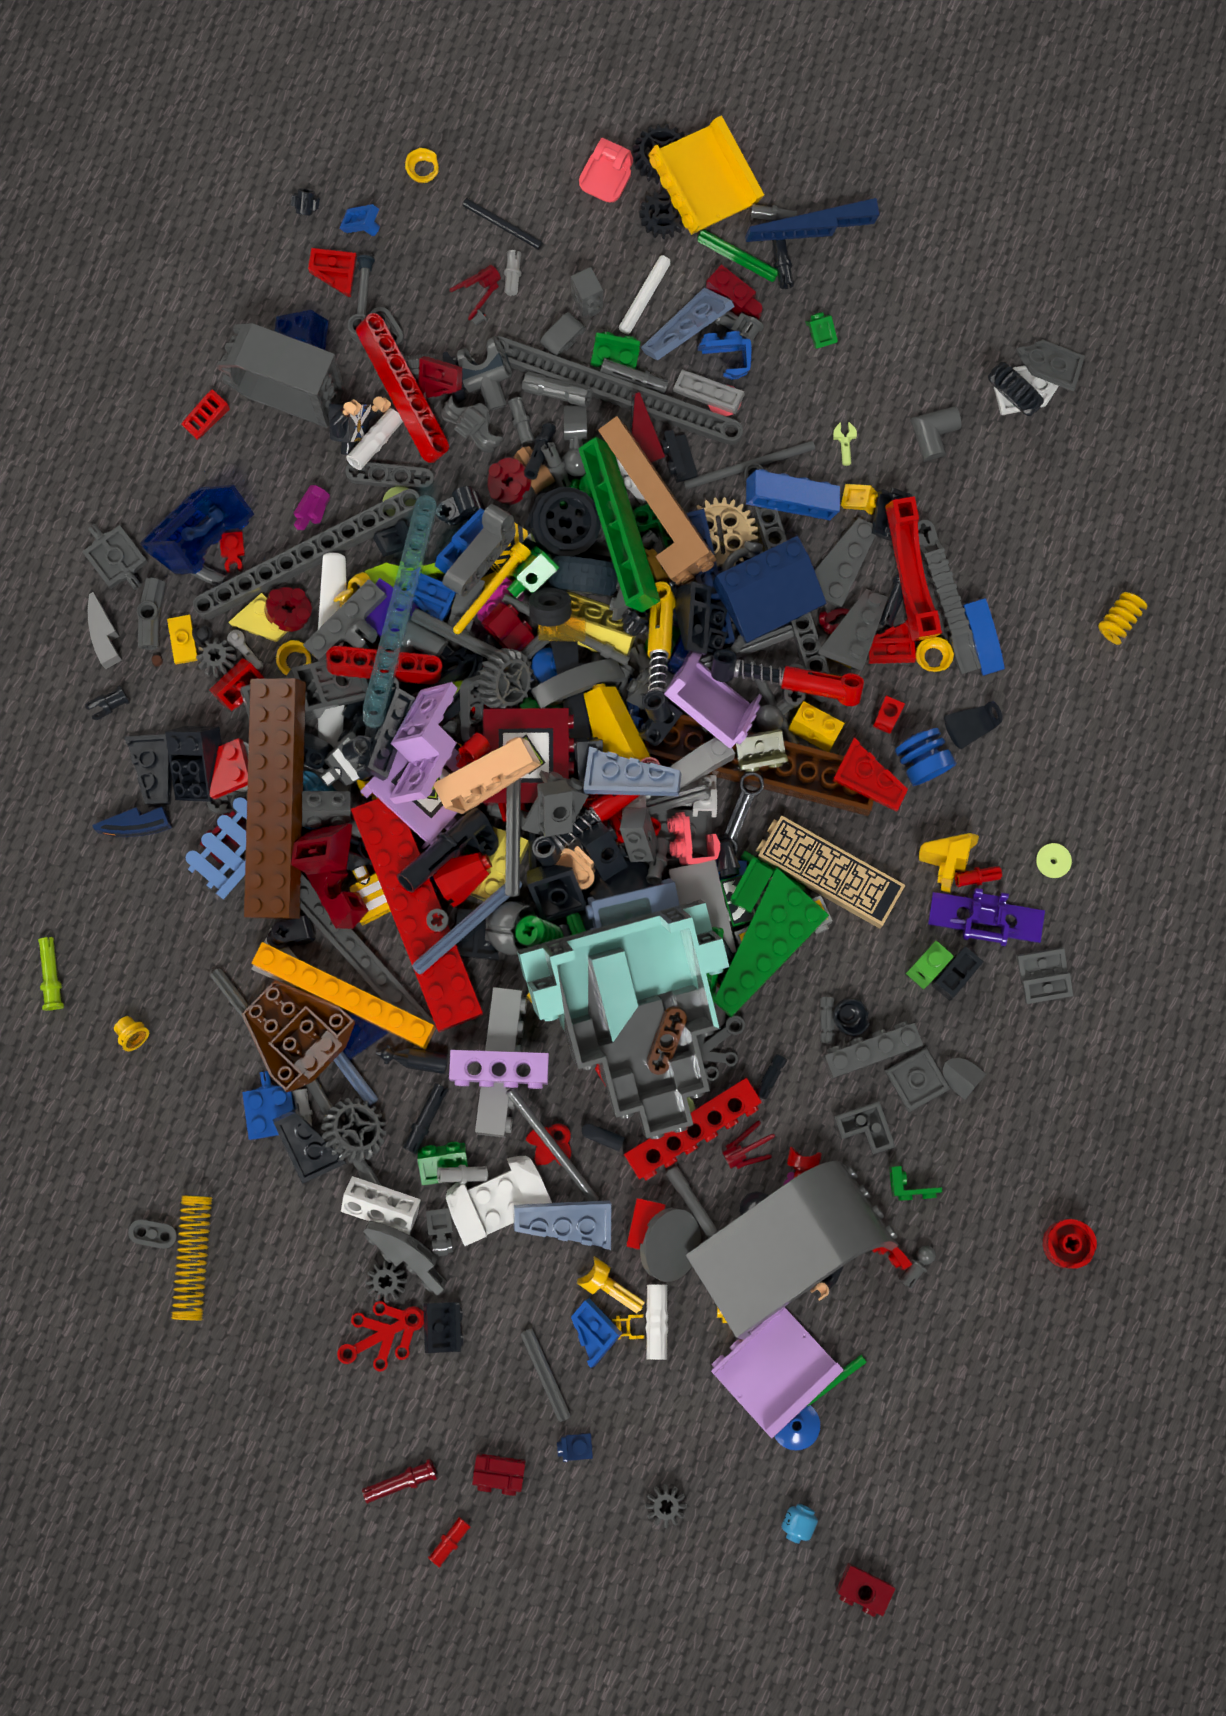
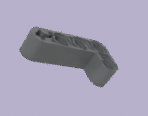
(482, 552)

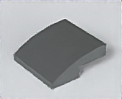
(1044, 975)

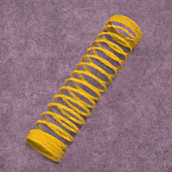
(191, 1201)

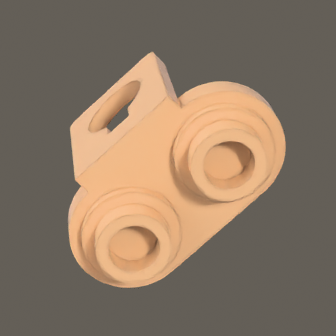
(581, 865)

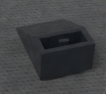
(193, 760)

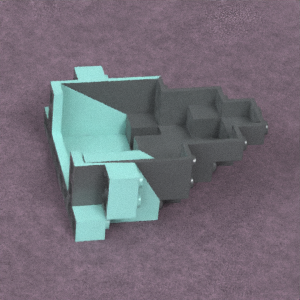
(612, 995)

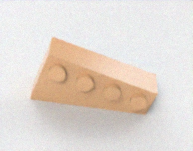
(486, 776)

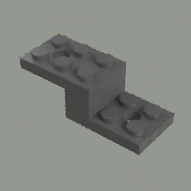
(321, 689)

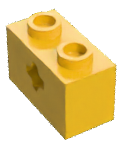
(816, 726)

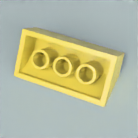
(600, 624)

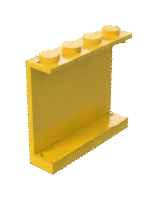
(706, 176)

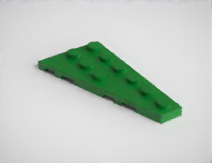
(775, 933)

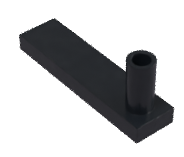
(382, 751)

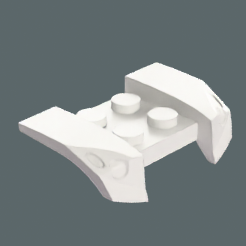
(492, 1203)

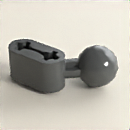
(575, 431)
(771, 716)

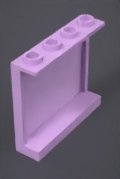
(712, 702)

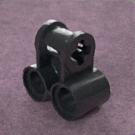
(462, 506)

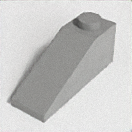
(703, 761)

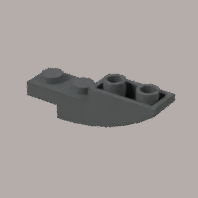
(400, 1247)

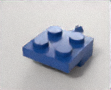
(263, 1106)

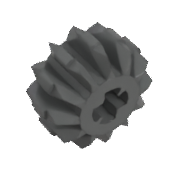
(216, 648)
(388, 1289)
(657, 1504)

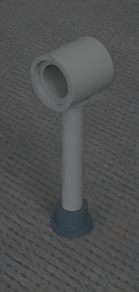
(365, 266)

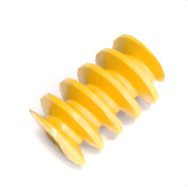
(1120, 615)

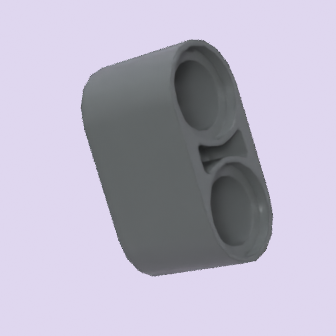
(562, 334)

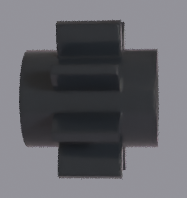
(305, 201)
(635, 622)

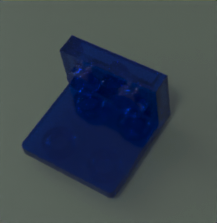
(304, 326)

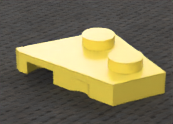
(254, 621)

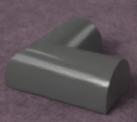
(931, 426)
(423, 640)
(869, 1120)

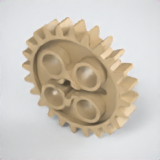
(741, 531)

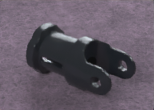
(108, 702)

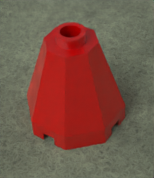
(462, 876)

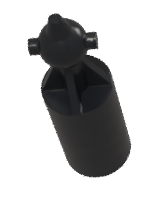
(416, 1059)

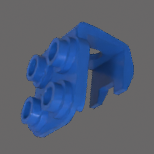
(731, 343)

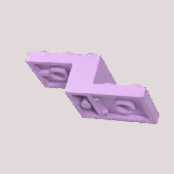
(423, 743)

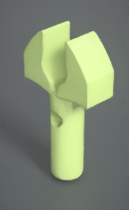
(845, 442)

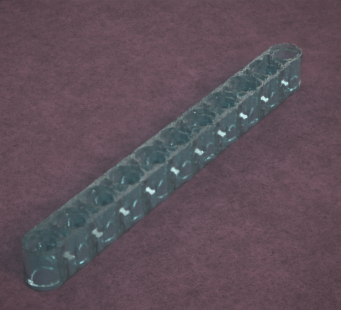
(399, 619)

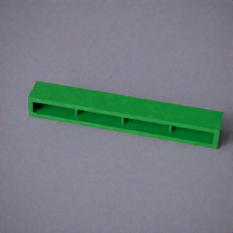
(619, 525)

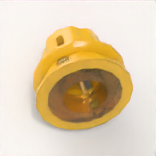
(130, 1033)

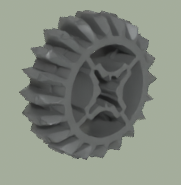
(505, 679)
(352, 1112)

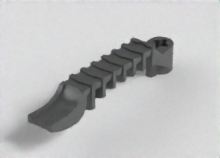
(961, 635)

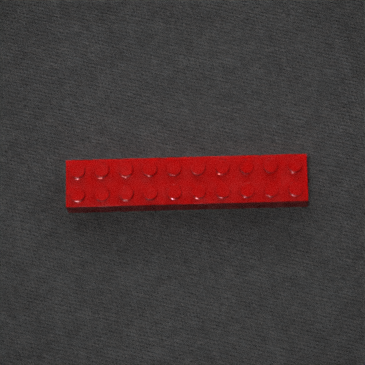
(390, 851)

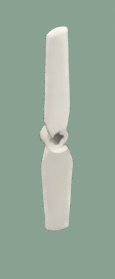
(332, 583)

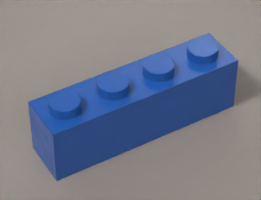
(792, 494)

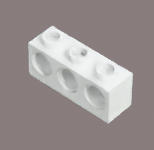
(380, 1205)

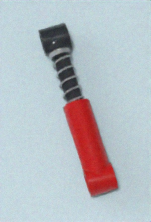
(844, 688)
(600, 810)

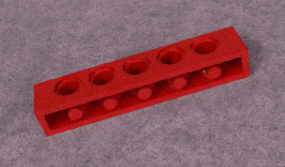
(748, 1104)

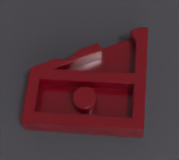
(438, 377)

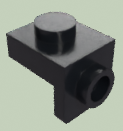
(392, 539)

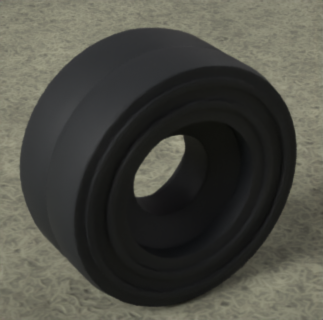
(550, 607)

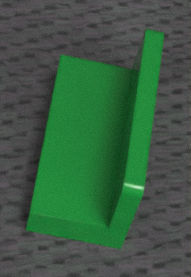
(751, 886)

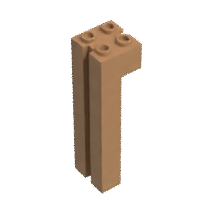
(689, 551)

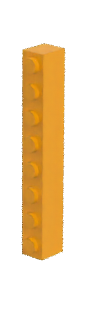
(343, 995)

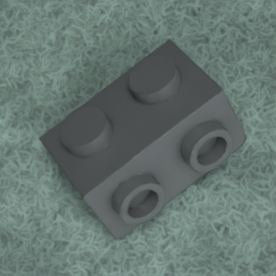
(325, 808)

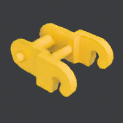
(618, 1325)

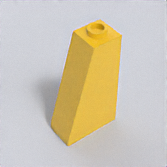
(613, 723)

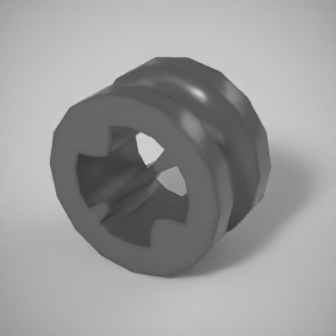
(430, 919)

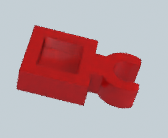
(232, 546)

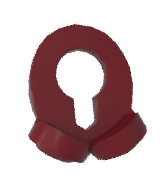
(825, 619)

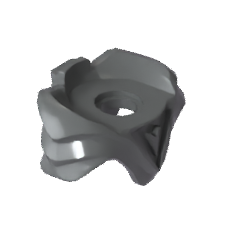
(473, 422)

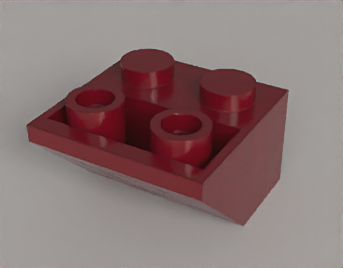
(322, 849)

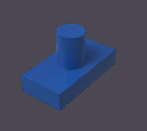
(361, 219)

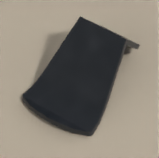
(972, 724)

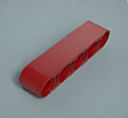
(349, 668)

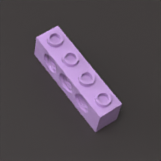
(461, 1060)

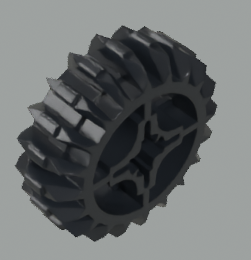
(650, 140)
(1015, 389)

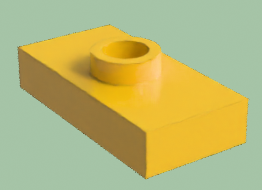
(181, 639)

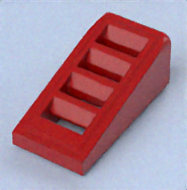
(211, 420)

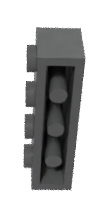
(872, 1051)

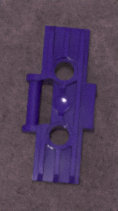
(986, 910)

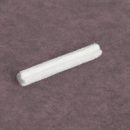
(644, 295)

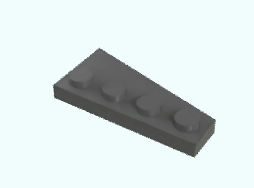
(844, 561)
(856, 632)

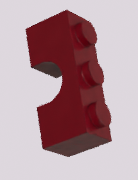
(342, 907)

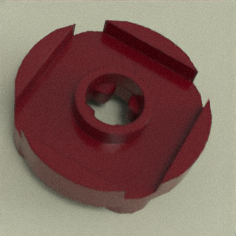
(497, 479)
(289, 597)

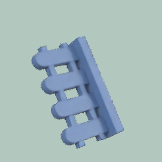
(225, 854)

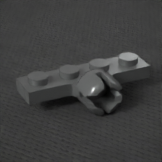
(348, 623)

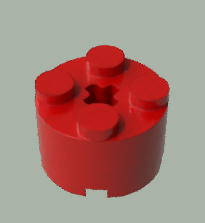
(1079, 1253)

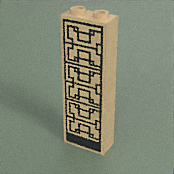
(830, 871)

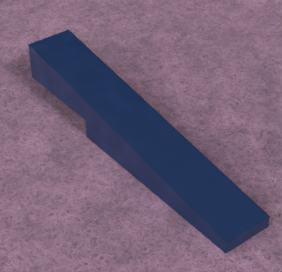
(817, 223)
(707, 578)

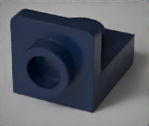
(575, 1447)

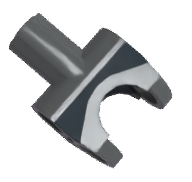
(486, 375)

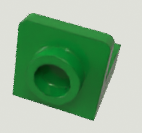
(822, 330)

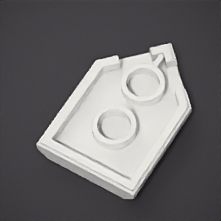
(1044, 388)

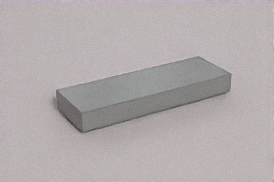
(708, 391)

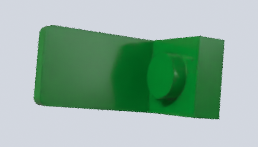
(899, 1179)

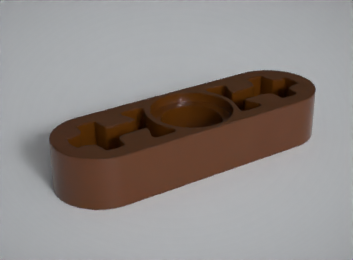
(666, 1021)

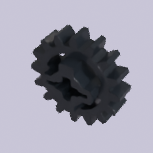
(659, 223)

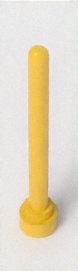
(518, 554)

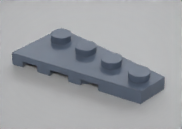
(691, 319)
(623, 776)
(572, 1221)

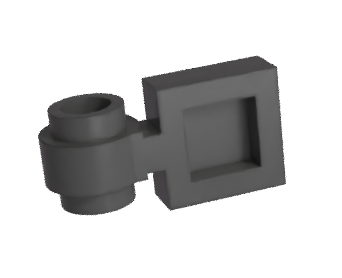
(439, 1224)

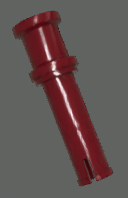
(409, 1478)

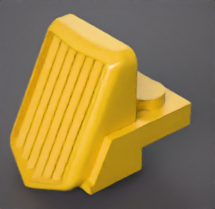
(950, 855)

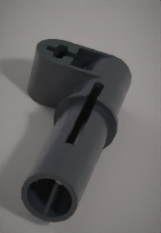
(448, 845)

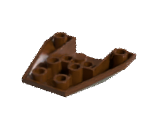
(296, 1033)

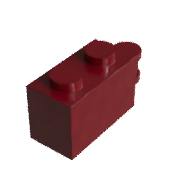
(730, 286)

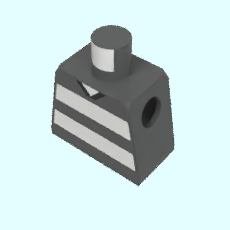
(339, 767)

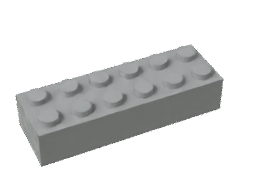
(502, 1036)

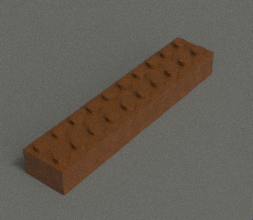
(804, 776)
(274, 797)

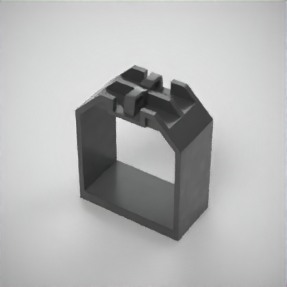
(282, 372)

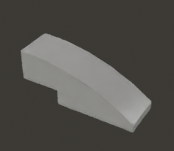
(102, 633)

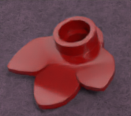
(543, 1154)

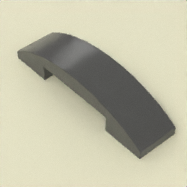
(576, 681)

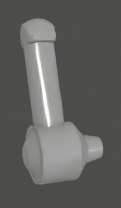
(237, 640)

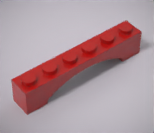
(920, 611)

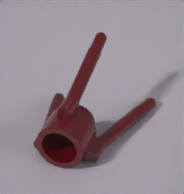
(487, 278)
(736, 1155)

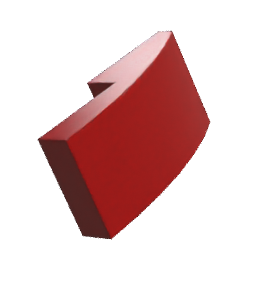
(896, 1257)

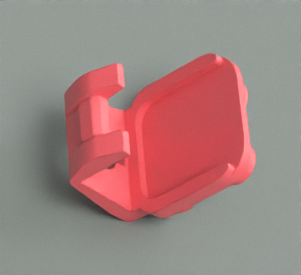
(607, 171)
(682, 845)

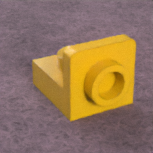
(859, 498)

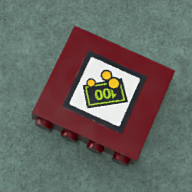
(548, 735)

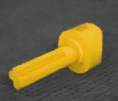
(598, 1278)

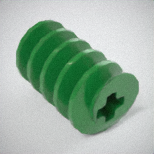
(535, 931)

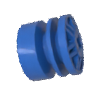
(925, 756)

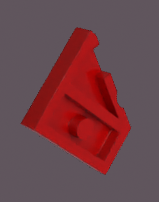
(334, 268)

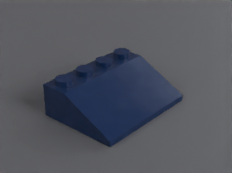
(770, 589)

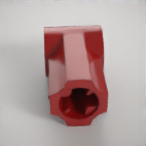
(472, 750)

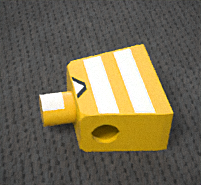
(371, 893)

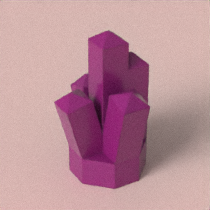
(311, 507)

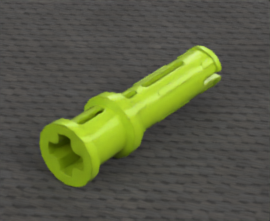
(50, 985)

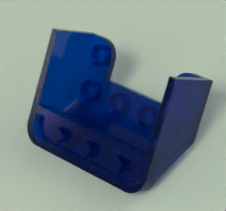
(185, 556)

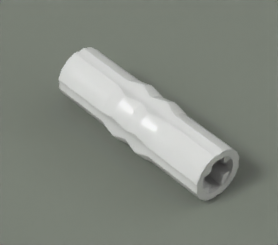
(374, 439)
(656, 1322)

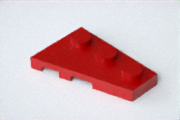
(869, 778)

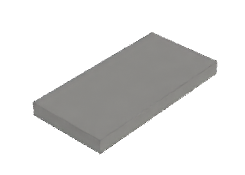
(703, 883)

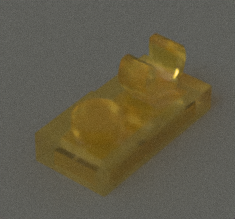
(571, 630)

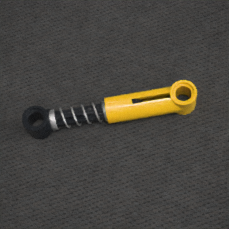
(659, 651)

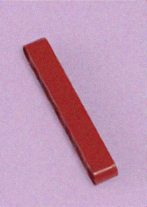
(402, 388)

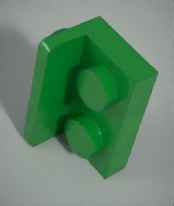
(614, 348)
(445, 1156)

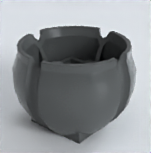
(502, 926)

